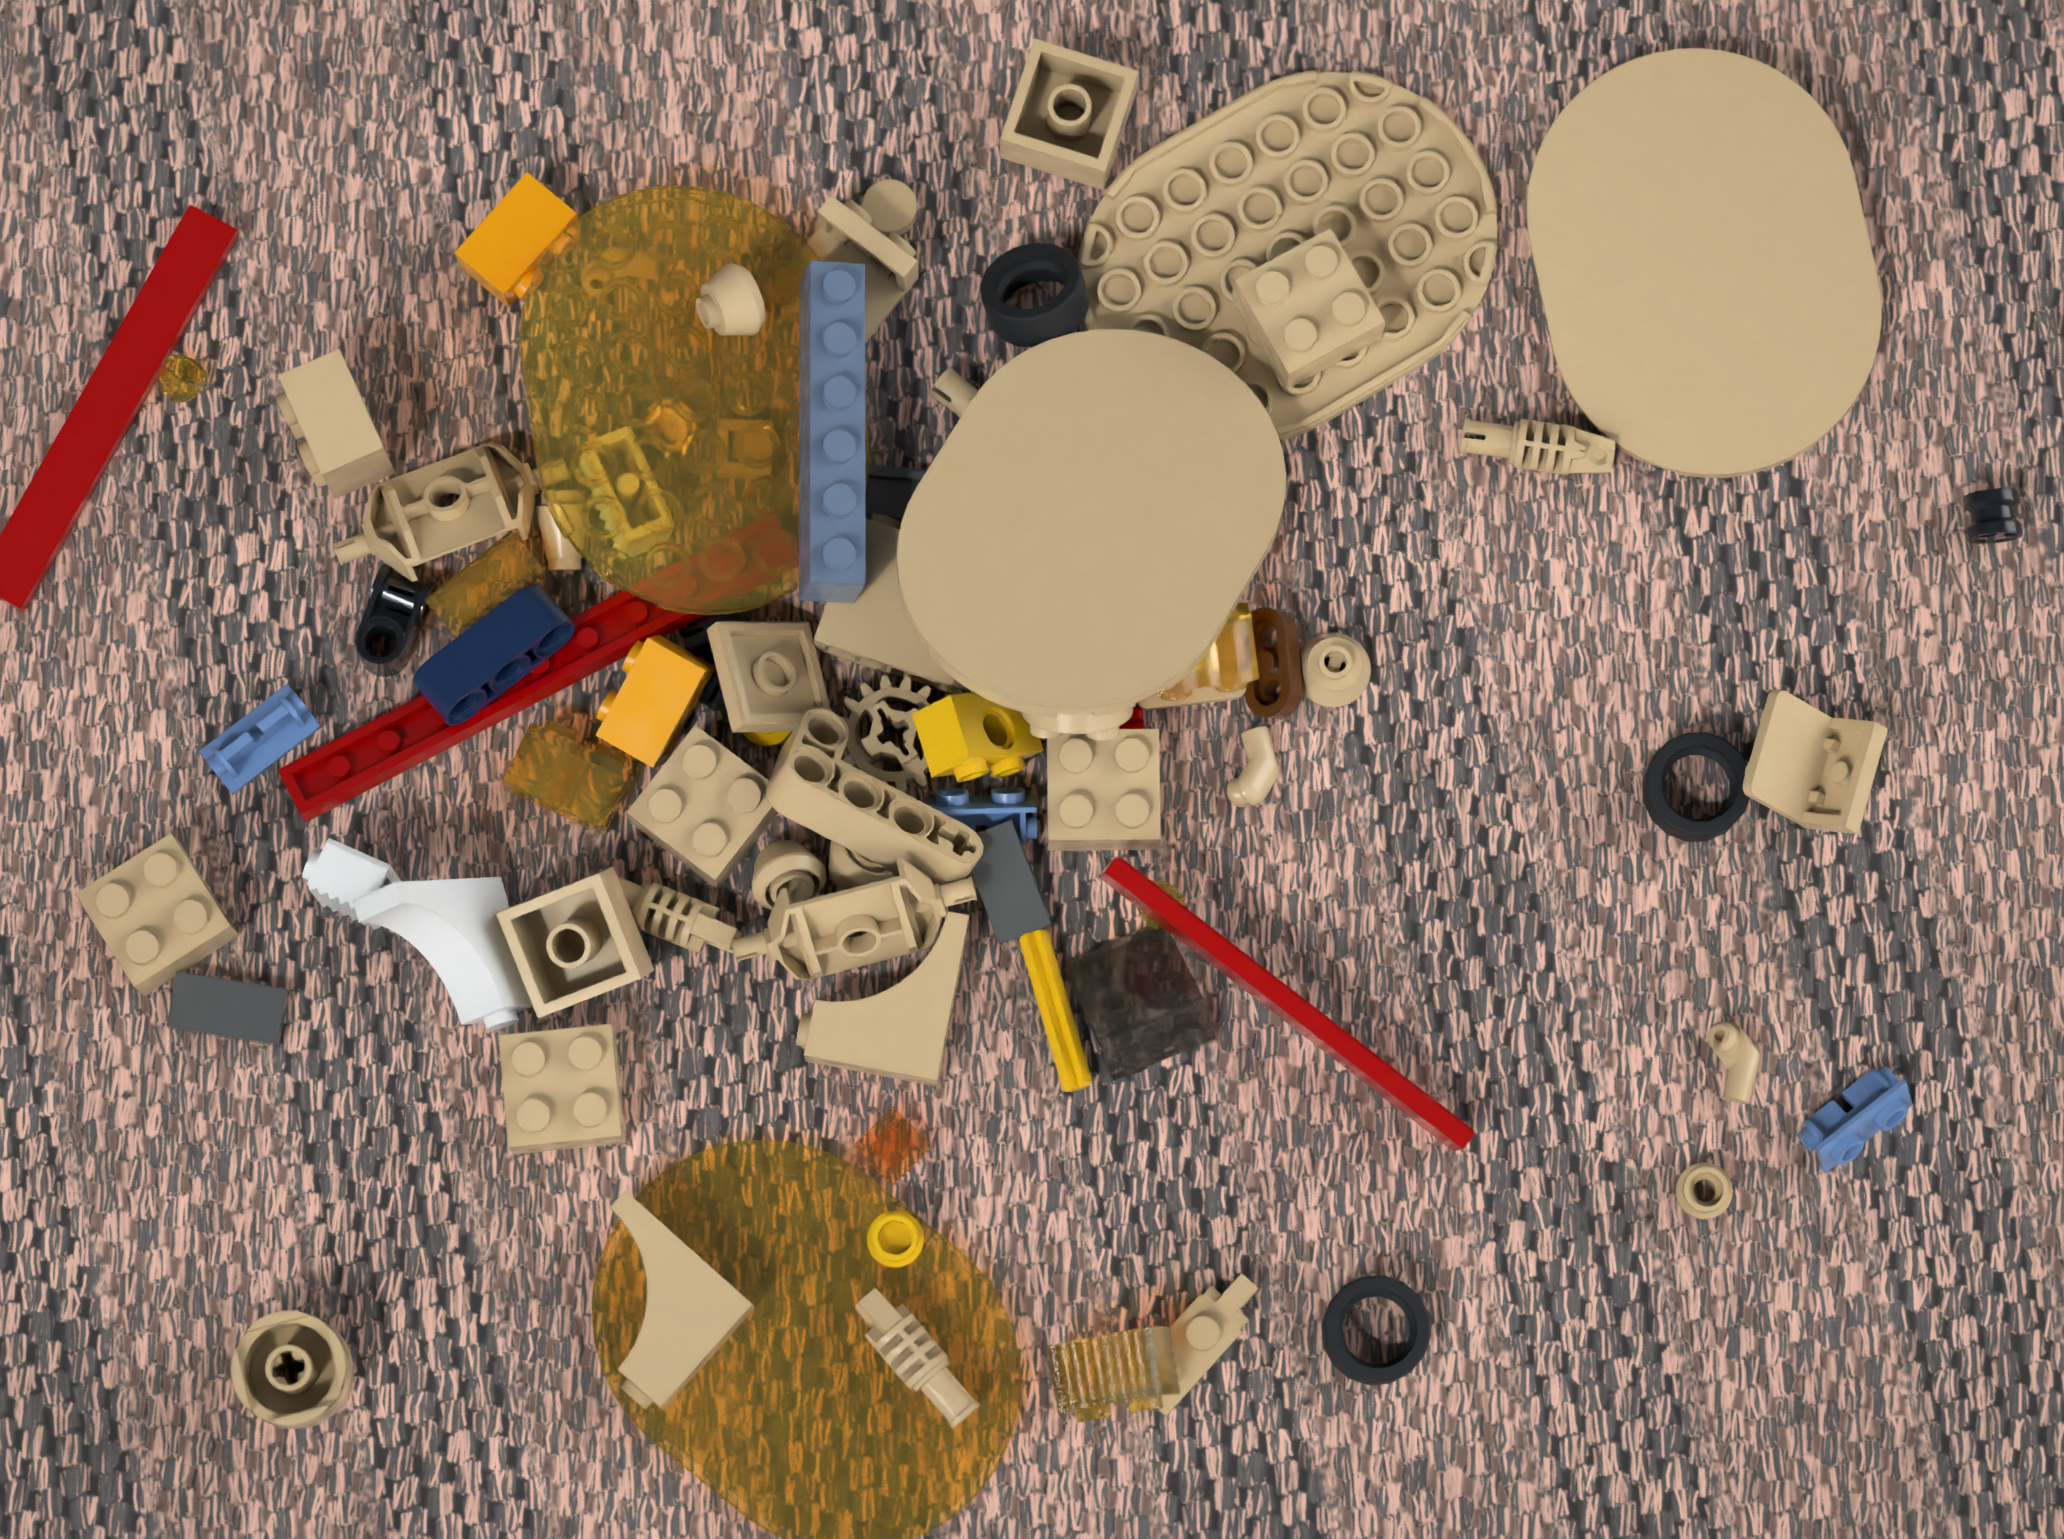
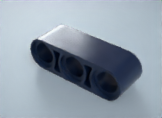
(493, 654)

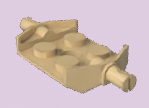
(410, 530)
(897, 913)

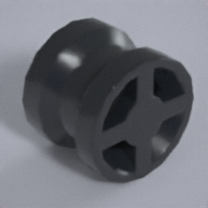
(1993, 516)

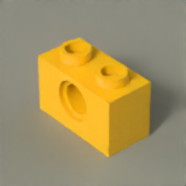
(974, 736)

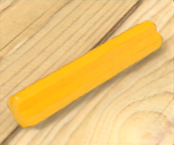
(1055, 1010)

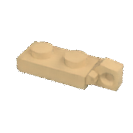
(1206, 1333)

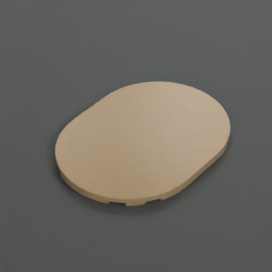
(1271, 174)
(1704, 262)
(1091, 522)

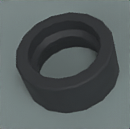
(1027, 266)
(1670, 820)
(1412, 1307)

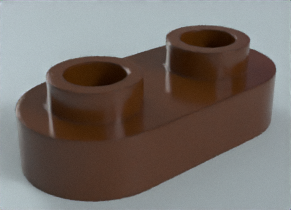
(1276, 665)

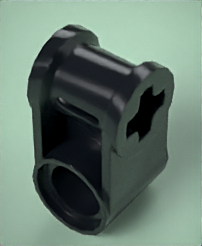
(396, 611)

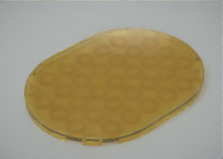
(648, 431)
(797, 1406)

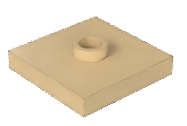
(767, 673)

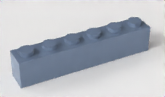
(832, 432)

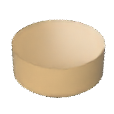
(890, 206)

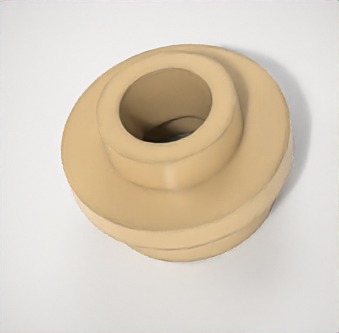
(1716, 1178)

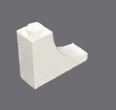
(460, 937)

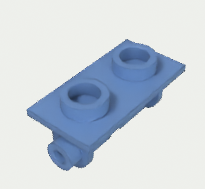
(260, 739)
(990, 810)
(1877, 1105)

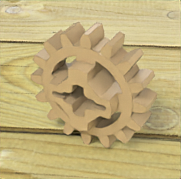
(871, 748)

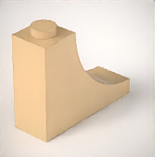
(876, 626)
(899, 1029)
(686, 1311)

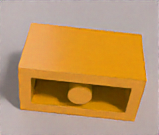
(514, 239)
(653, 700)

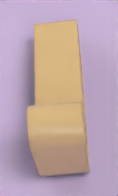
(861, 811)

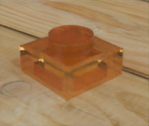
(892, 1146)

